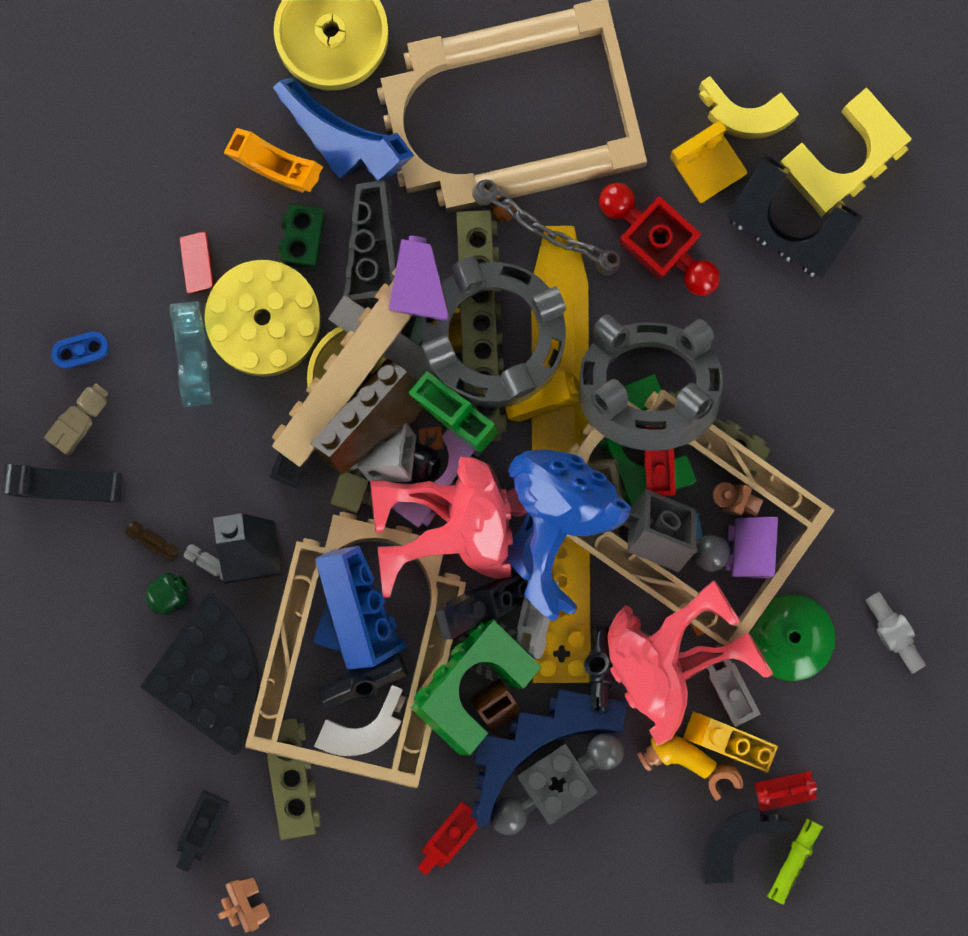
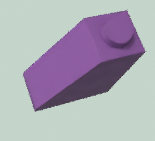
(417, 282)

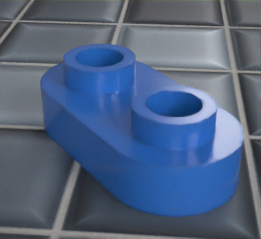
(80, 349)

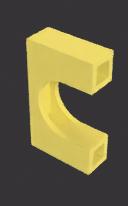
(883, 141)

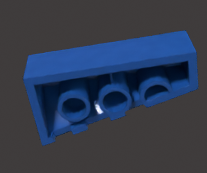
(357, 609)

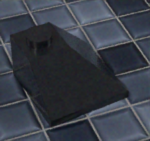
(246, 547)

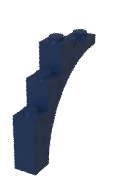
(532, 733)

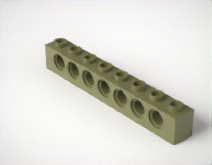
(470, 226)

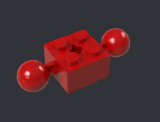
(618, 202)

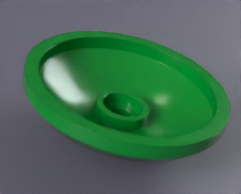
(815, 631)

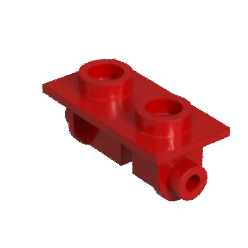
(786, 791)

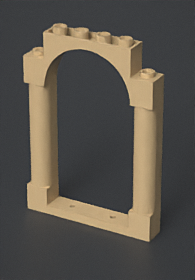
(437, 55)
(737, 461)
(288, 637)

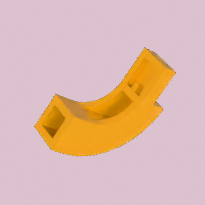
(273, 162)

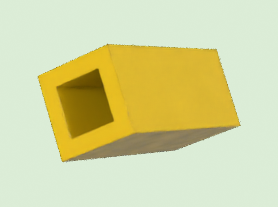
(558, 393)

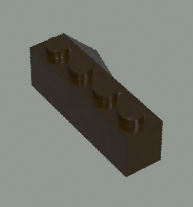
(368, 417)

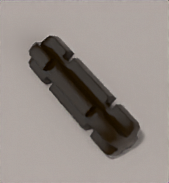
(152, 541)

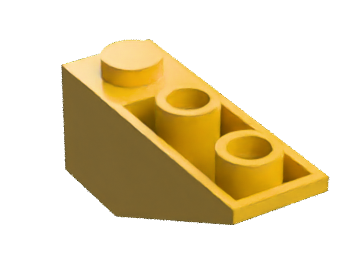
(730, 742)

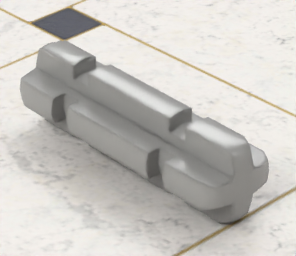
(203, 560)

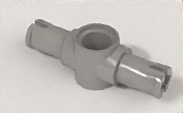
(895, 632)

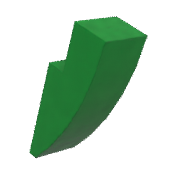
(454, 412)

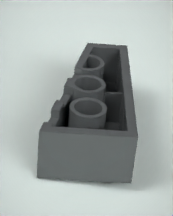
(372, 243)

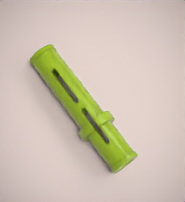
(800, 851)

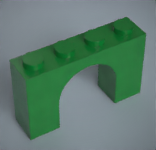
(633, 475)
(440, 701)

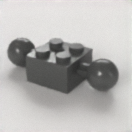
(667, 534)
(603, 752)

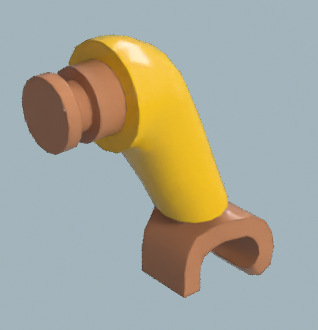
(691, 757)

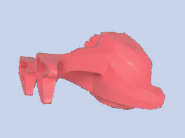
(475, 518)
(656, 669)

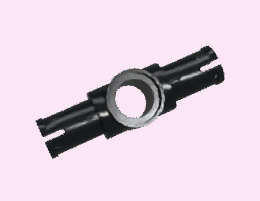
(603, 680)

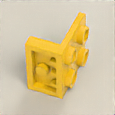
(708, 162)

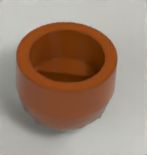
(501, 214)

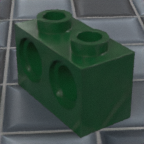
(309, 237)

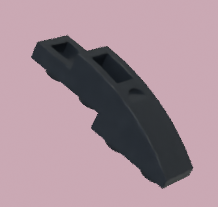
(480, 605)

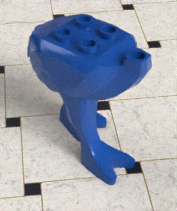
(560, 500)

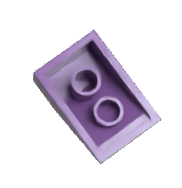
(752, 547)

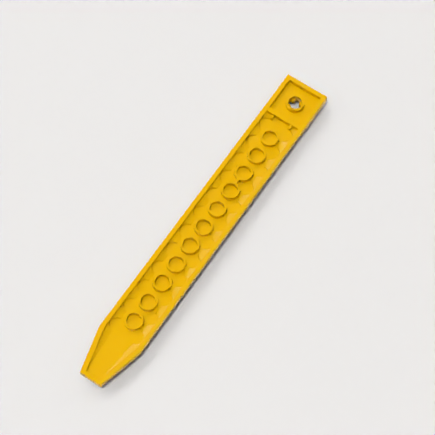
(559, 432)

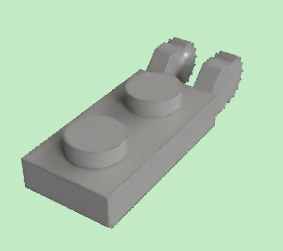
(532, 623)
(733, 692)

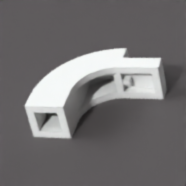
(358, 741)

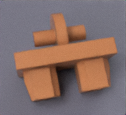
(736, 499)
(249, 917)

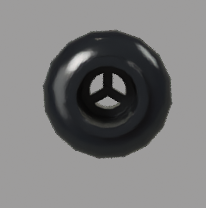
(425, 463)

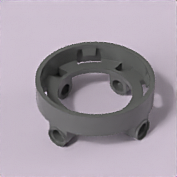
(521, 380)
(606, 402)

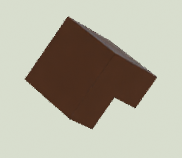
(495, 705)

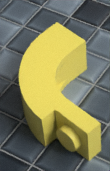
(747, 122)

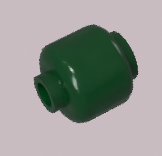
(167, 594)

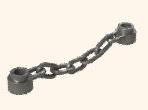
(602, 264)

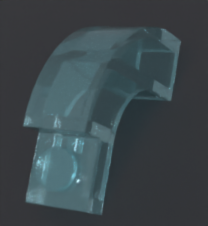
(192, 354)

